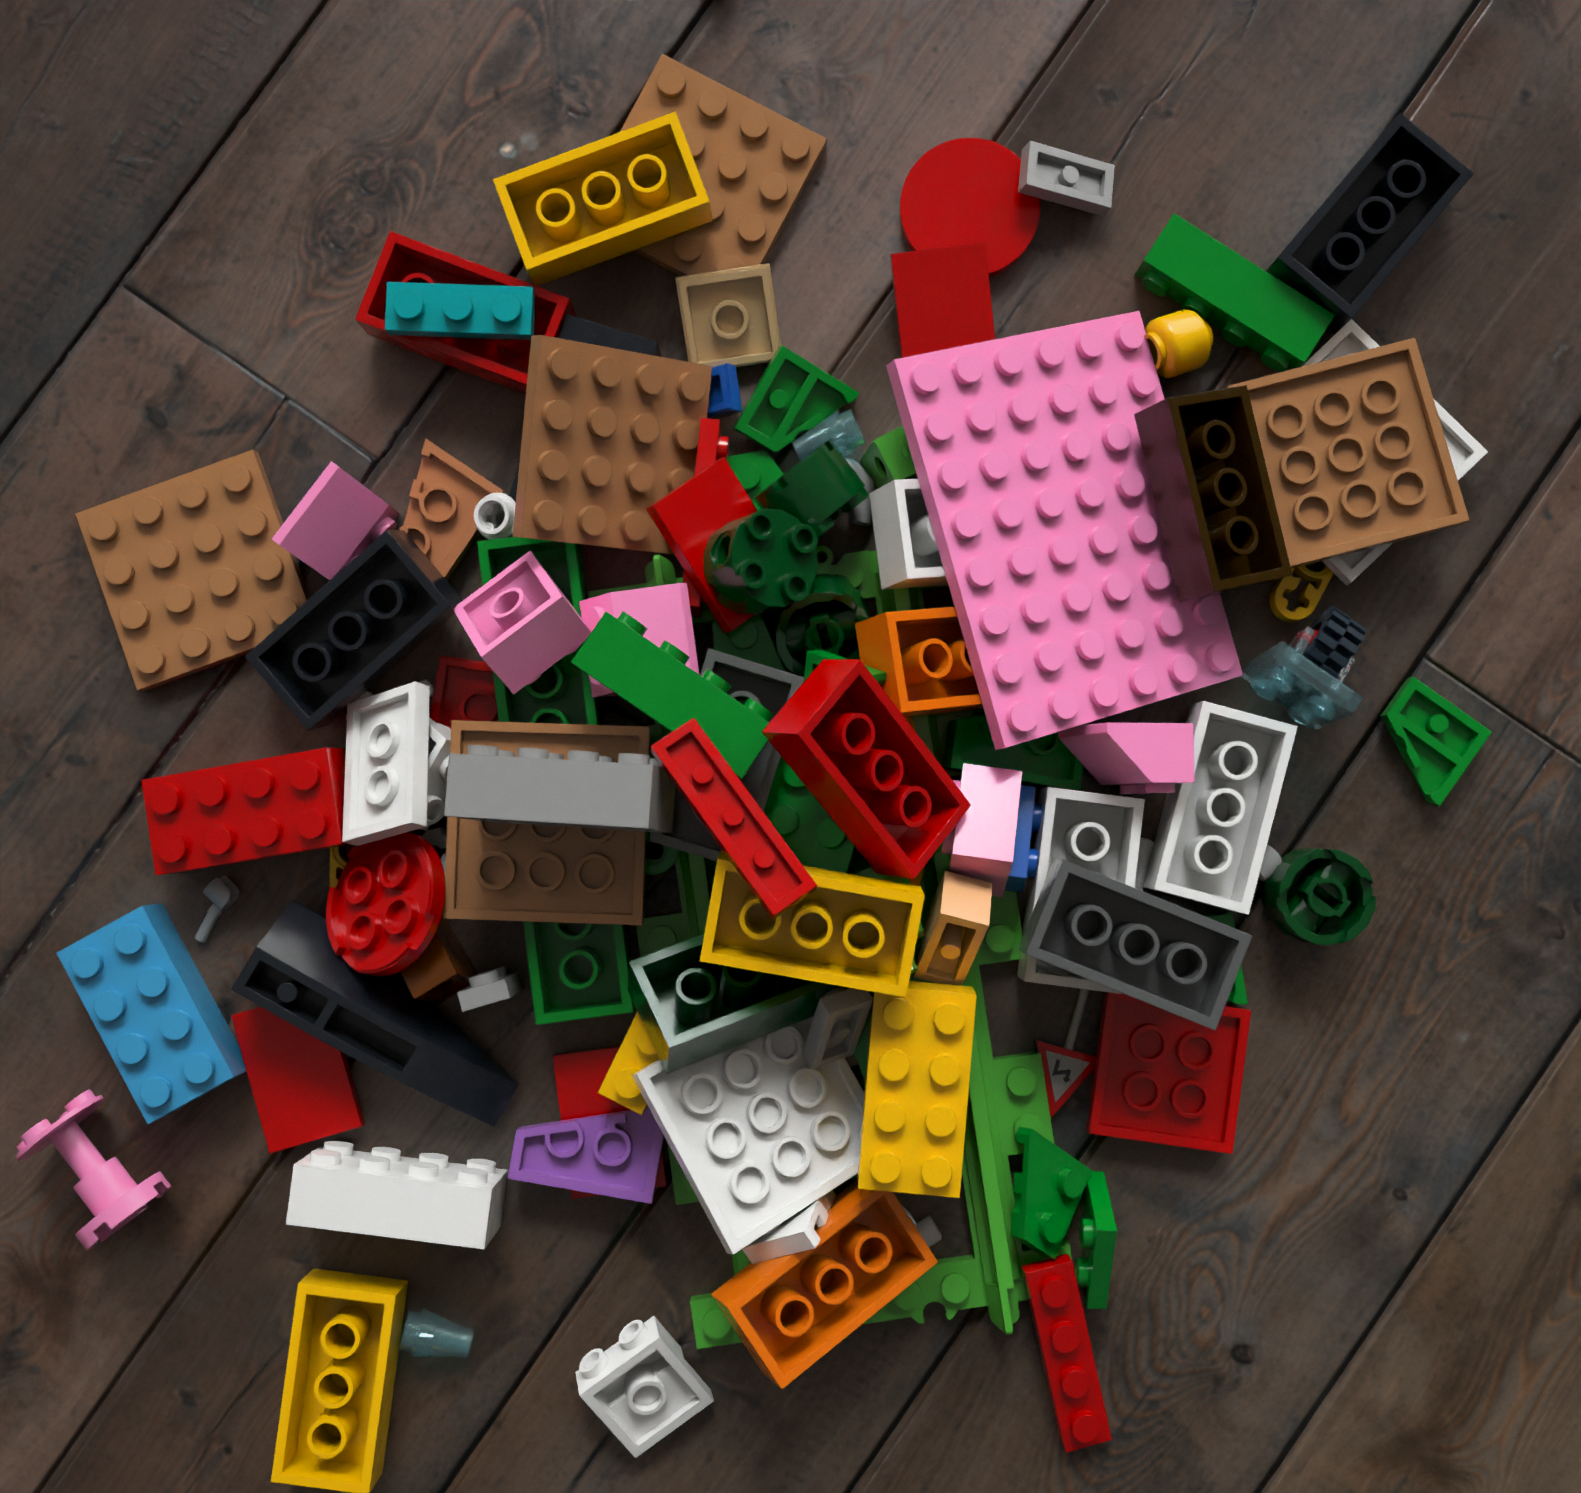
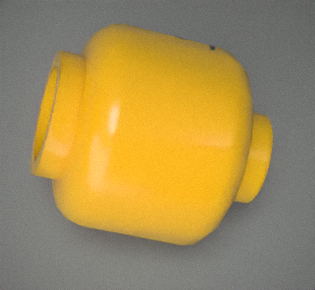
(1179, 342)

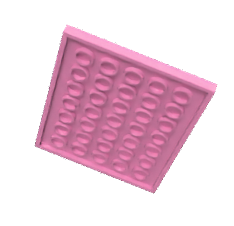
(1055, 526)

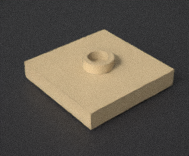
(729, 316)

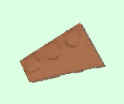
(443, 508)

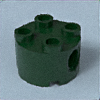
(816, 489)
(761, 562)
(820, 622)
(1320, 896)

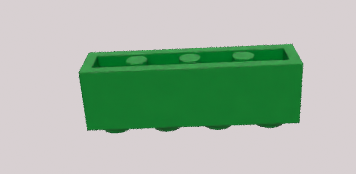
(1233, 295)
(670, 691)

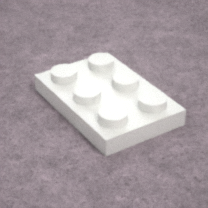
(386, 764)

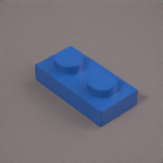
(1024, 858)

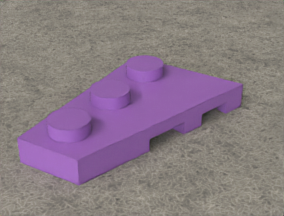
(592, 1154)

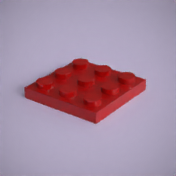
(1167, 1076)

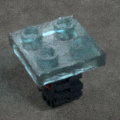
(1311, 670)

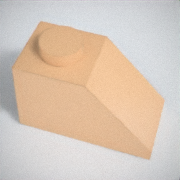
(954, 929)

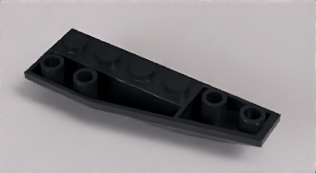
(371, 1017)

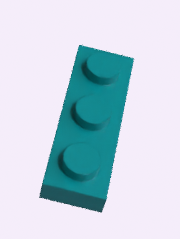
(460, 310)

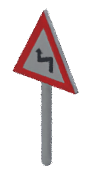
(1064, 1067)

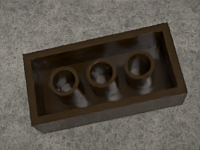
(1212, 492)

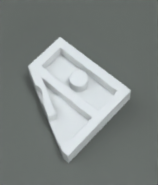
(793, 1234)

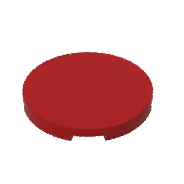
(969, 196)
(386, 904)

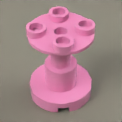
(104, 1184)

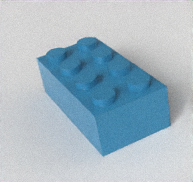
(153, 1011)

